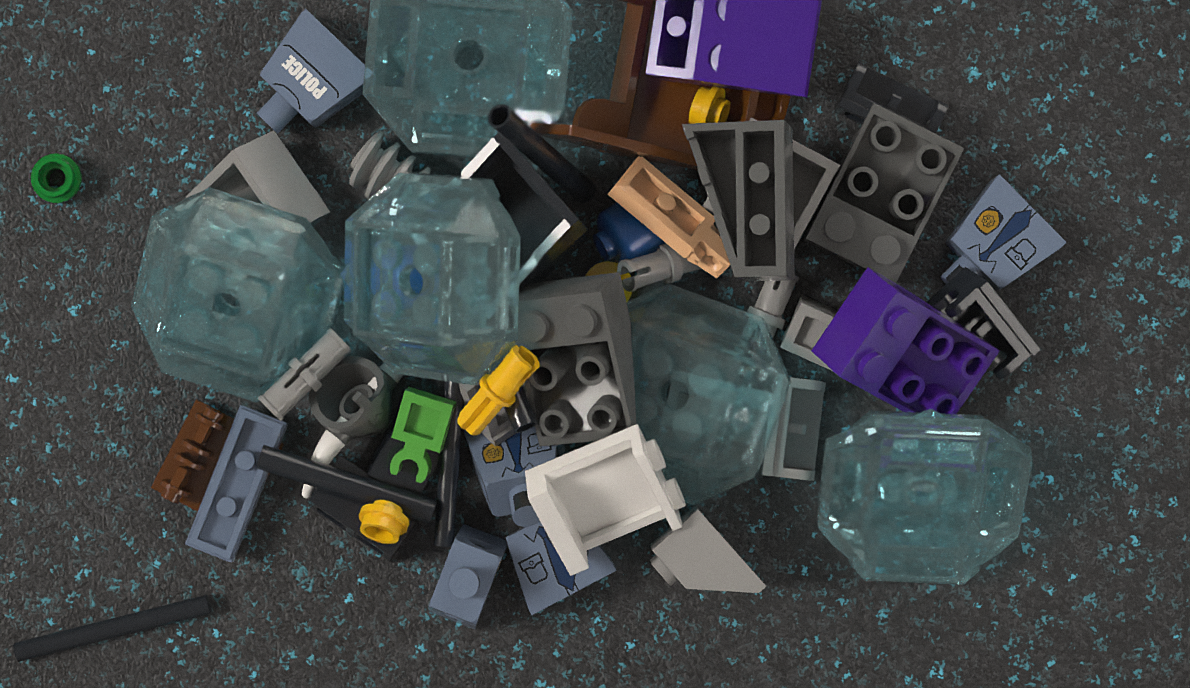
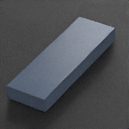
(235, 485)

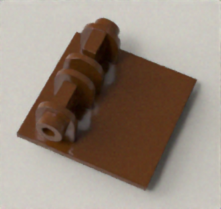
(194, 456)

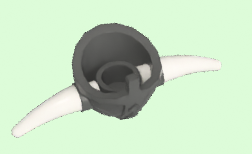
(351, 406)

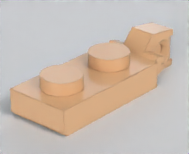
(671, 215)

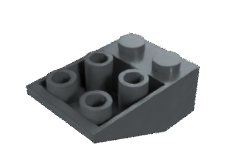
(883, 193)
(584, 355)

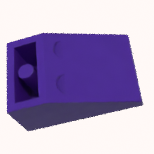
(735, 44)
(903, 348)

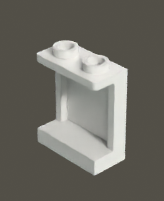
(602, 494)

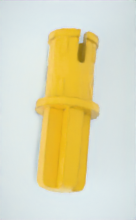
(498, 389)

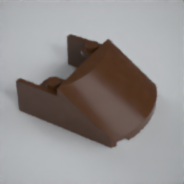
(648, 112)

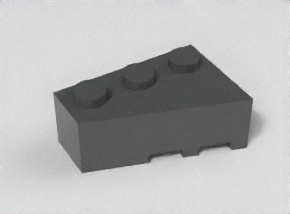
(751, 193)

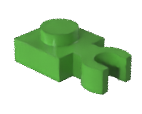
(423, 426)

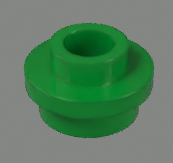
(41, 175)

